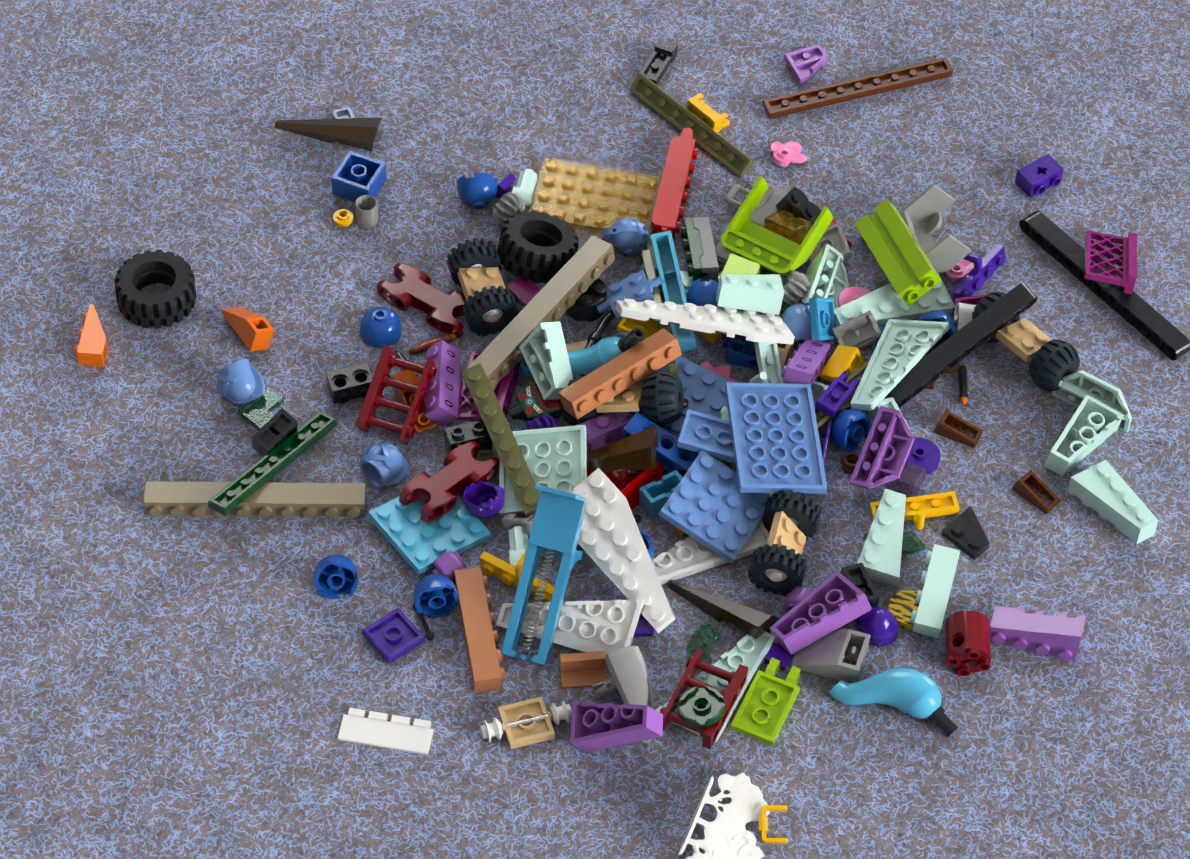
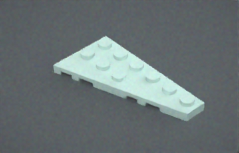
(887, 305)
(896, 353)
(747, 652)

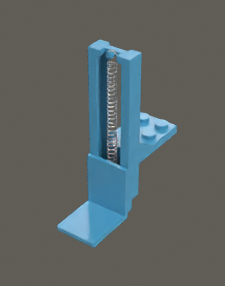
(554, 536)

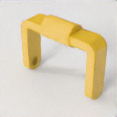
(763, 824)

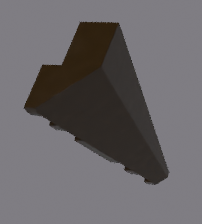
(349, 131)
(629, 453)
(745, 618)

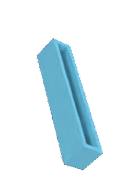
(673, 286)

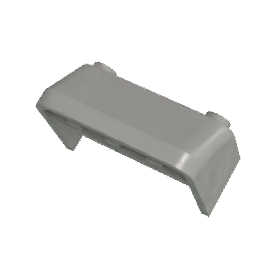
(925, 218)

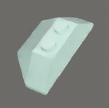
(826, 276)
(1081, 383)

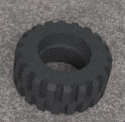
(536, 245)
(158, 308)

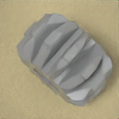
(508, 206)
(795, 288)

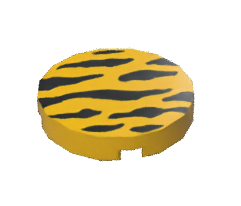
(902, 606)

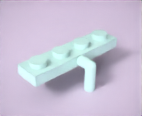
(768, 363)

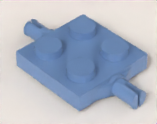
(634, 287)

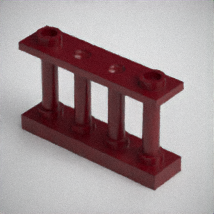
(382, 379)
(736, 683)

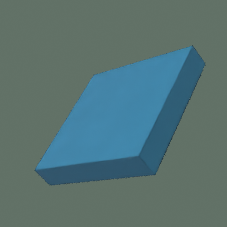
(822, 319)

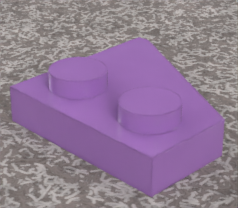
(806, 61)

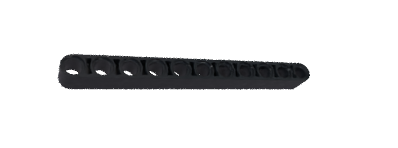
(1128, 306)

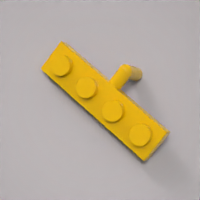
(925, 506)
(511, 574)

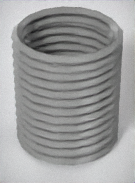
(366, 211)

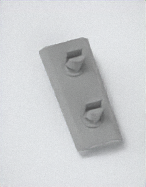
(627, 676)

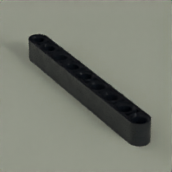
(963, 343)

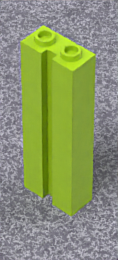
(898, 252)

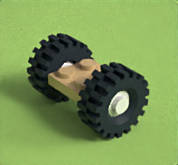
(477, 271)
(779, 563)

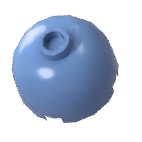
(798, 321)

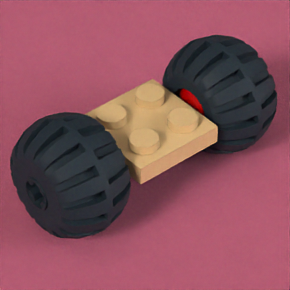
(1050, 358)
(658, 393)

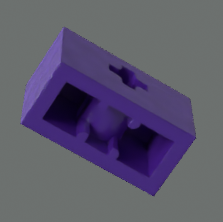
(1039, 176)

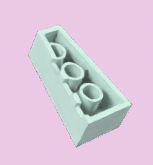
(1085, 432)
(1114, 500)
(884, 541)
(936, 590)

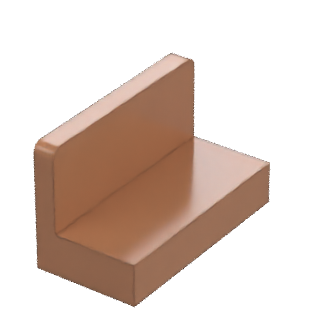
(582, 669)

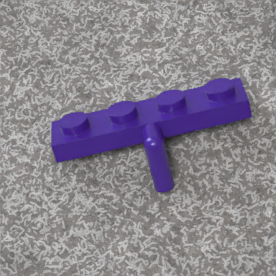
(980, 273)

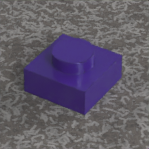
(505, 185)

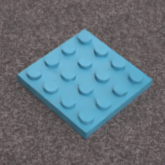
(426, 541)

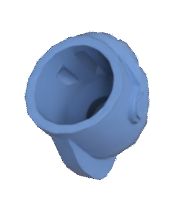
(627, 235)
(240, 382)
(383, 465)

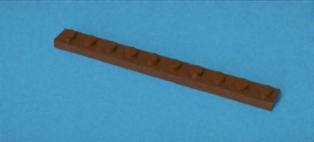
(857, 88)

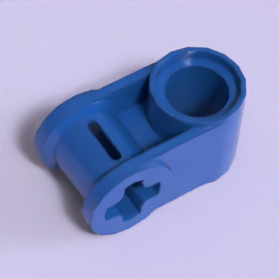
(741, 353)

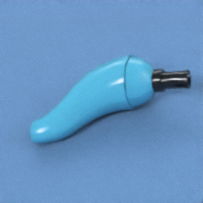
(595, 356)
(900, 688)

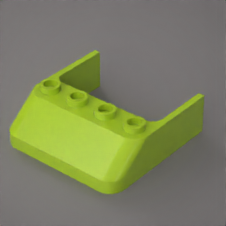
(764, 246)

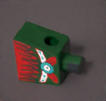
(532, 404)

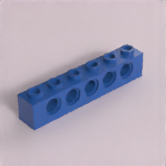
(670, 457)

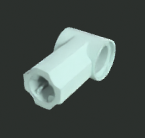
(526, 186)
(518, 544)

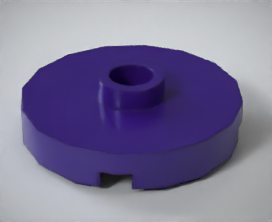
(930, 454)

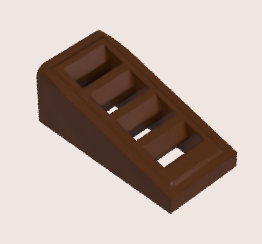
(949, 432)
(1027, 493)

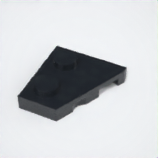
(967, 534)

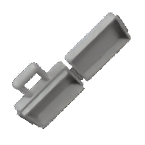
(765, 208)

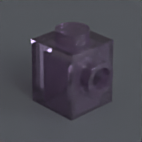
(910, 480)

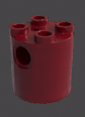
(967, 642)

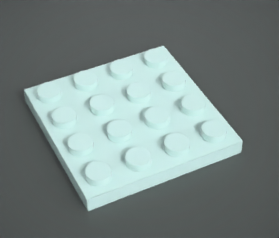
(555, 460)

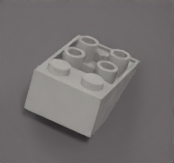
(835, 656)

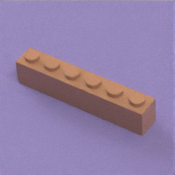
(620, 373)
(478, 630)

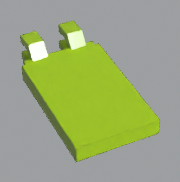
(767, 703)

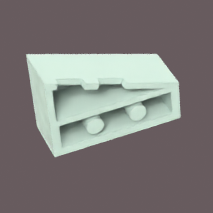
(751, 292)
(548, 359)

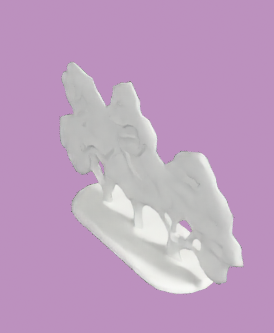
(727, 834)

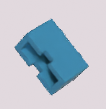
(655, 494)

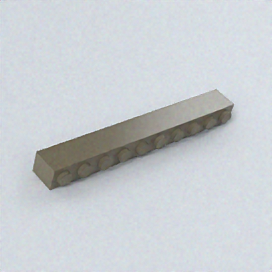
(546, 306)
(269, 500)

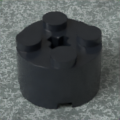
(586, 305)

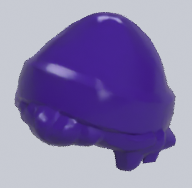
(483, 499)
(880, 625)

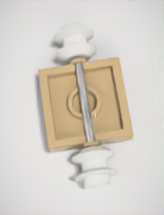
(526, 722)

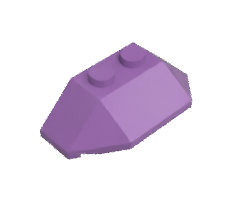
(884, 450)

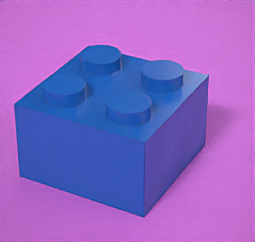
(358, 176)

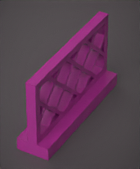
(1126, 260)
(504, 393)

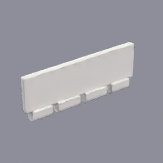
(381, 733)

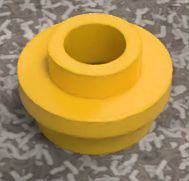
(343, 217)

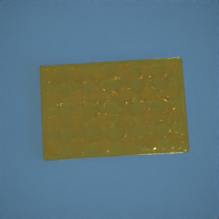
(594, 195)

